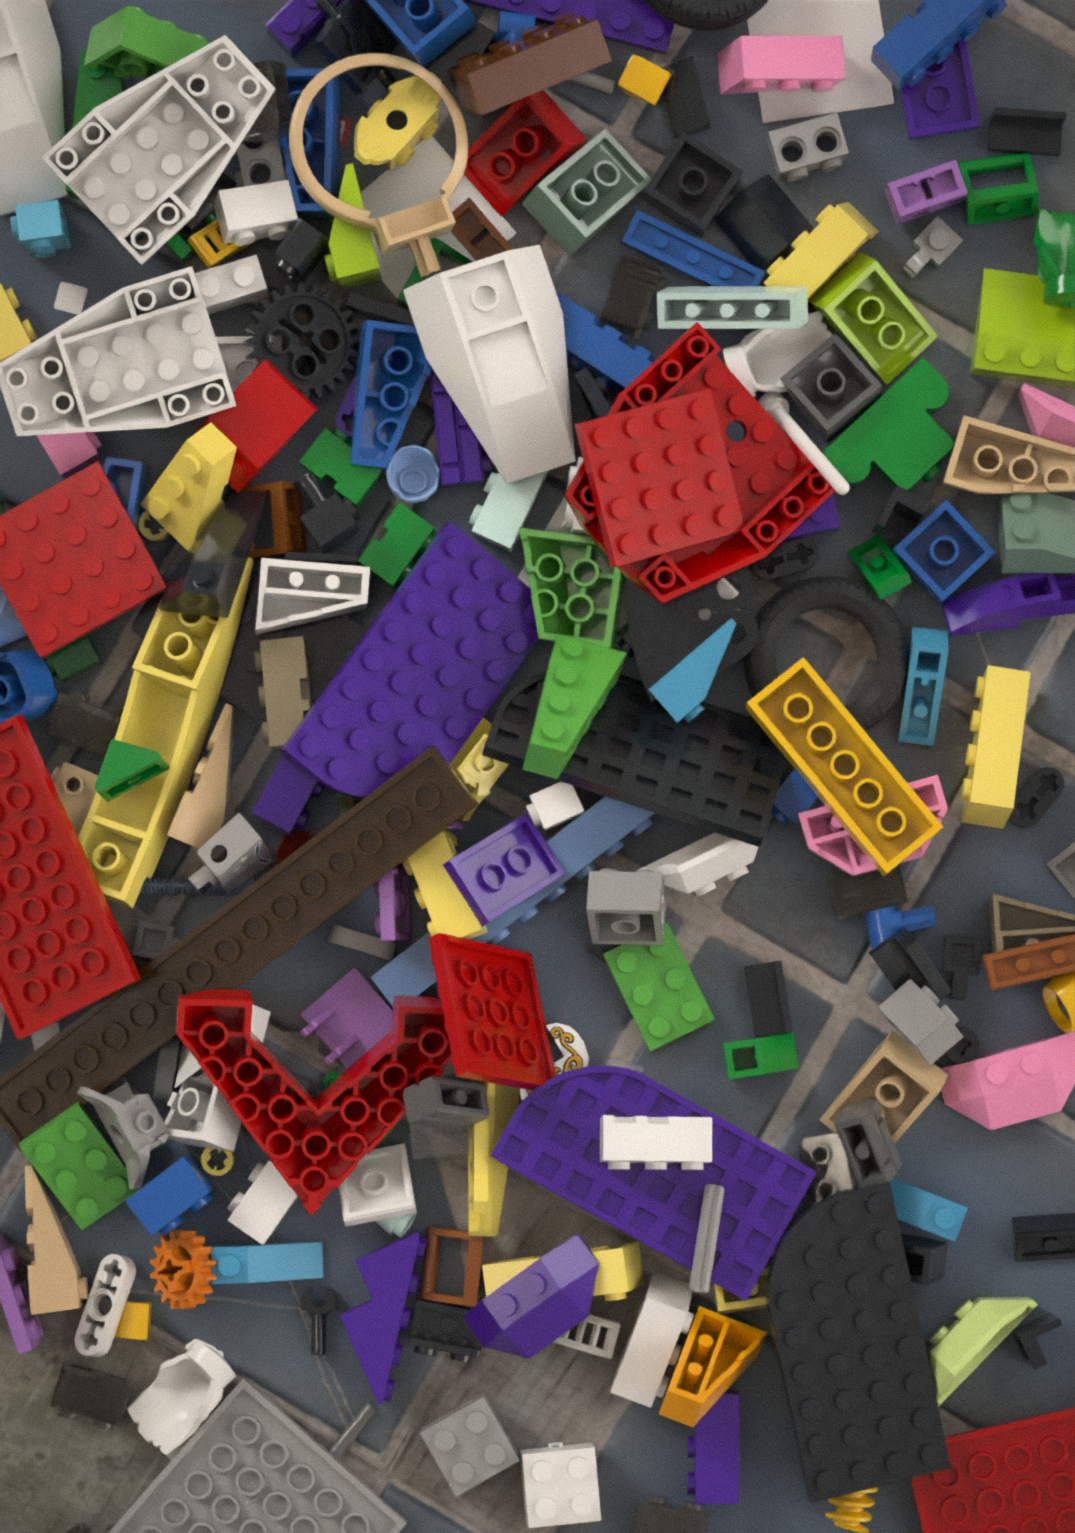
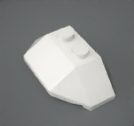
(703, 863)

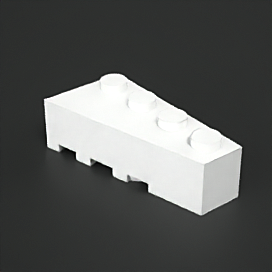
(200, 1111)

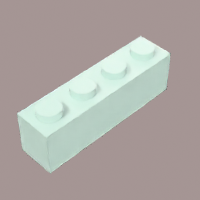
(733, 307)
(505, 509)

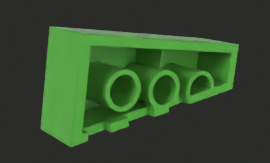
(138, 44)
(571, 695)

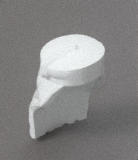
(771, 353)
(181, 1396)

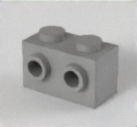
(921, 1021)

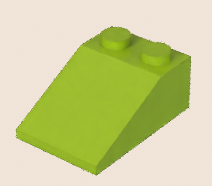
(351, 247)
(873, 317)

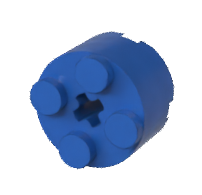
(24, 685)

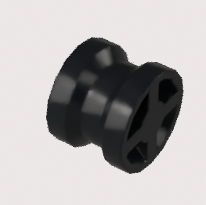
(970, 1040)

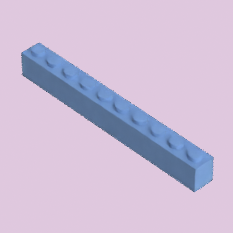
(575, 847)

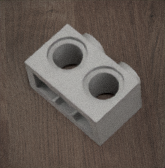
(804, 138)
(266, 157)

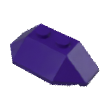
(538, 1301)

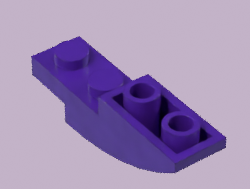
(1008, 601)

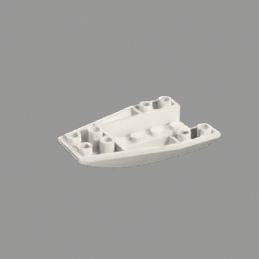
(29, 104)
(162, 144)
(501, 356)
(122, 364)

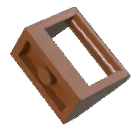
(286, 521)
(430, 1264)

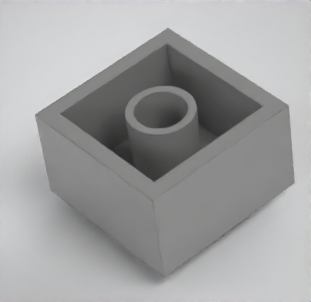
(626, 907)
(470, 1444)

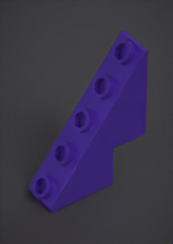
(377, 1322)

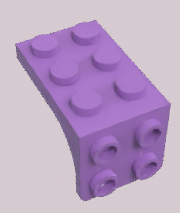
(394, 897)
(15, 1299)

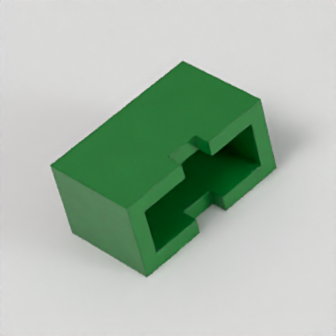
(331, 459)
(395, 553)

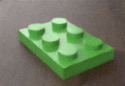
(659, 990)
(78, 1165)

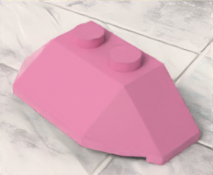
(1048, 416)
(832, 842)
(1013, 1082)

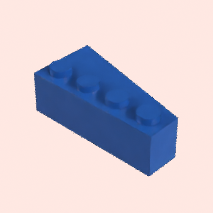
(320, 141)

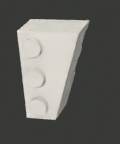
(307, 592)
(655, 1141)
(654, 1340)

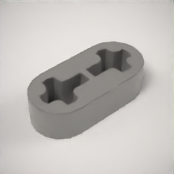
(361, 942)

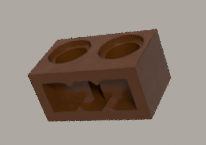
(477, 232)

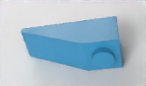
(691, 679)
(923, 686)
(927, 1210)
(267, 1262)

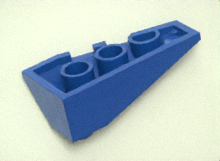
(386, 390)

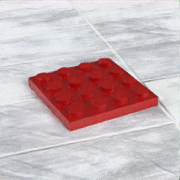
(659, 477)
(73, 560)
(492, 1012)

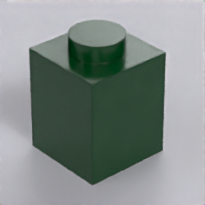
(73, 659)

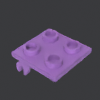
(349, 1018)

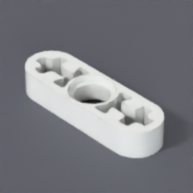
(91, 1312)

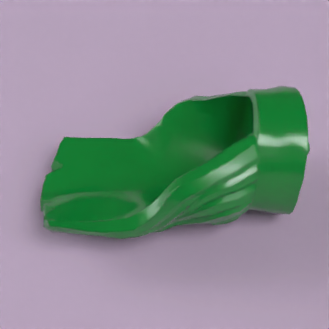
(1056, 257)

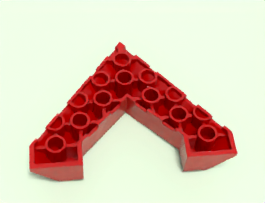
(306, 1137)

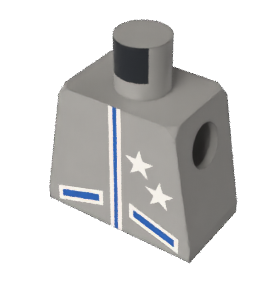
(231, 857)

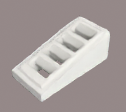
(610, 1339)

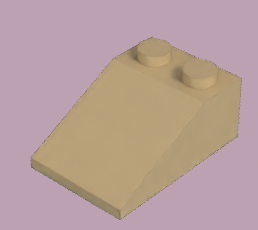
(899, 1082)

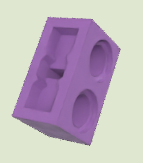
(926, 192)

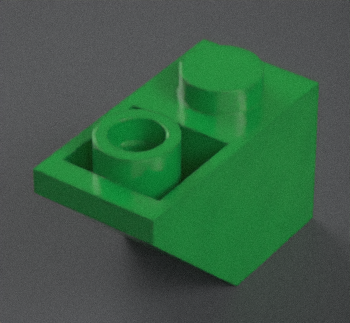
(759, 1055)

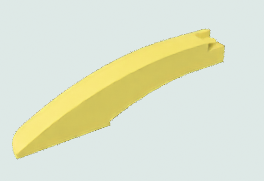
(167, 712)

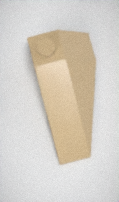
(1008, 461)
(206, 807)
(55, 1273)

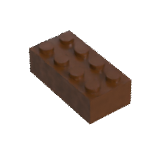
(529, 63)

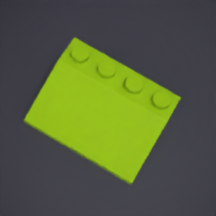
(1020, 334)

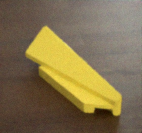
(486, 1174)

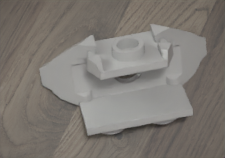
(132, 1126)

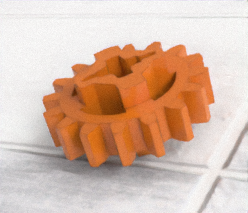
(183, 1269)

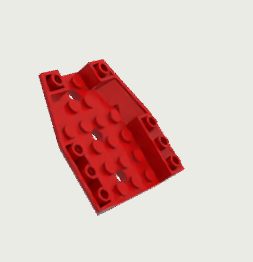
(769, 472)

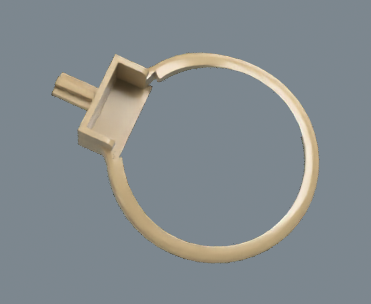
(404, 228)

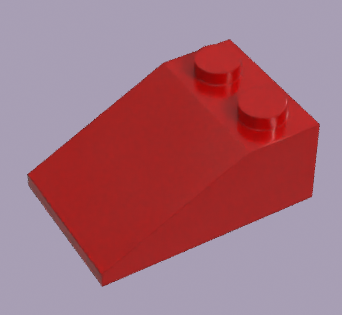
(521, 150)
(262, 422)

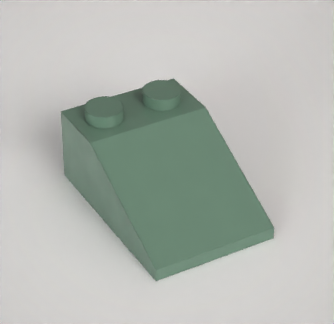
(586, 192)
(1036, 533)

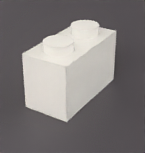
(255, 212)
(232, 284)
(554, 806)
(263, 1204)

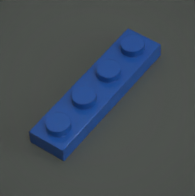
(688, 253)

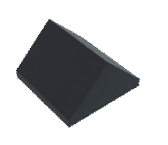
(762, 222)

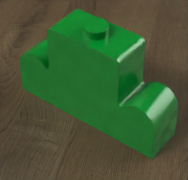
(897, 433)

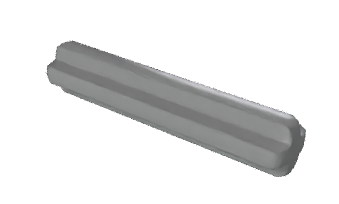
(706, 1238)

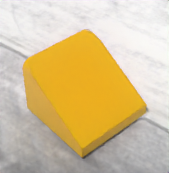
(643, 80)
(135, 1321)

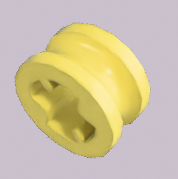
(147, 533)
(228, 1162)

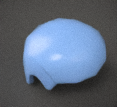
(413, 474)

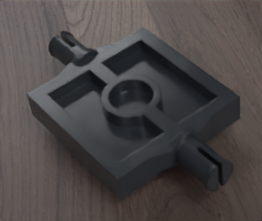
(353, 31)

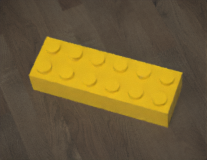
(843, 766)

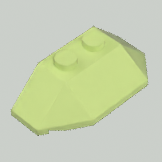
(972, 1338)

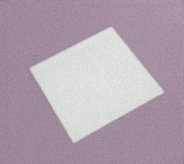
(860, 28)
(413, 185)

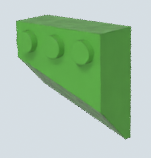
(572, 587)

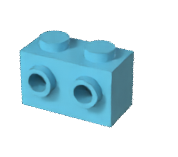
(41, 228)

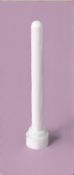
(778, 409)

